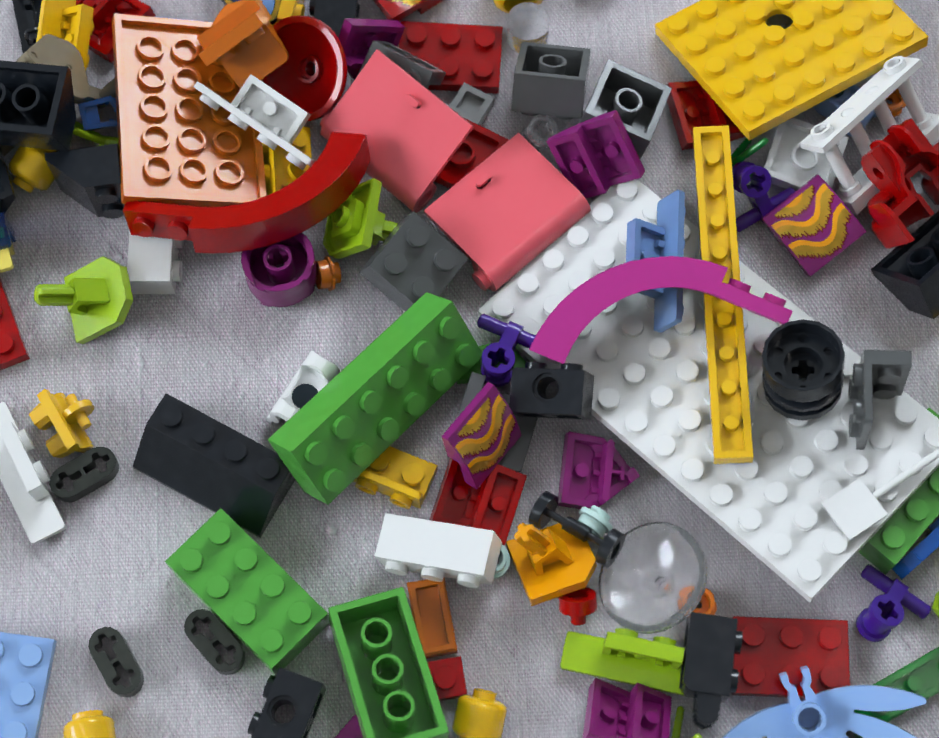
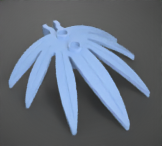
(828, 712)

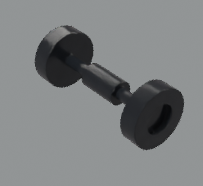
(544, 511)

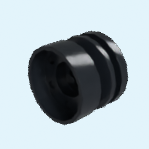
(803, 351)

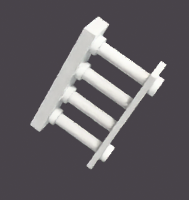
(858, 189)

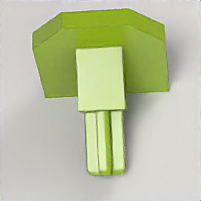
(357, 222)
(94, 295)

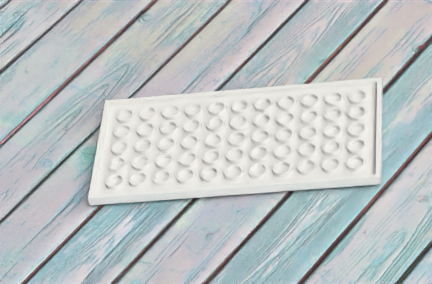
(658, 402)

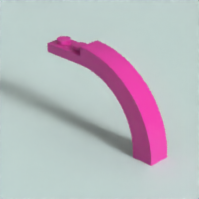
(604, 289)

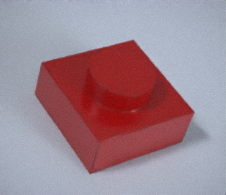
(448, 678)

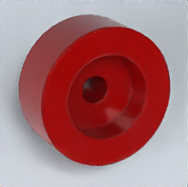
(578, 604)

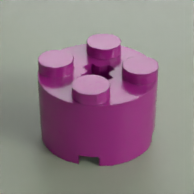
(284, 284)

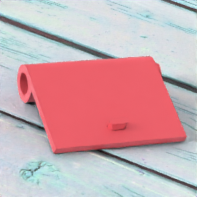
(404, 141)
(512, 215)

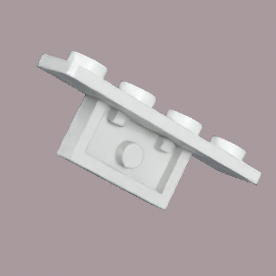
(265, 111)
(26, 481)

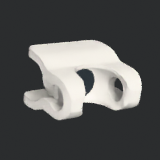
(306, 383)

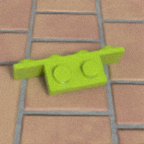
(625, 659)

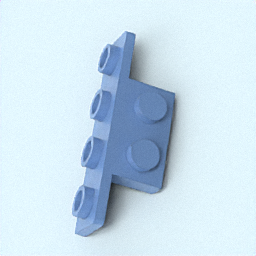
(661, 240)

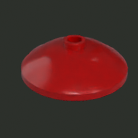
(309, 43)

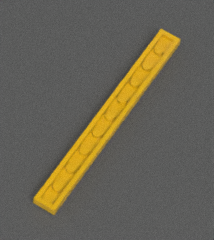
(722, 319)

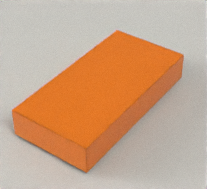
(432, 617)

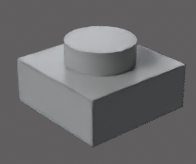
(472, 104)

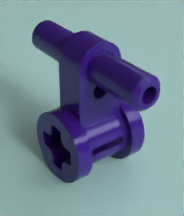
(756, 192)
(502, 351)
(887, 609)

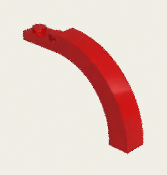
(265, 219)

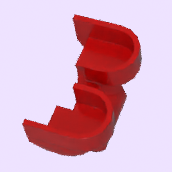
(889, 168)

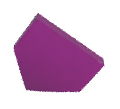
(358, 34)
(591, 471)

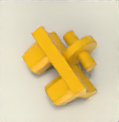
(69, 420)

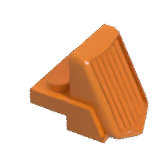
(243, 41)

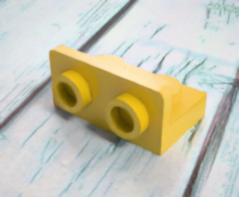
(398, 476)

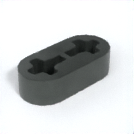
(79, 467)
(222, 636)
(108, 667)

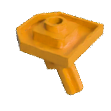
(550, 561)

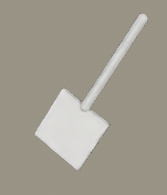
(858, 509)

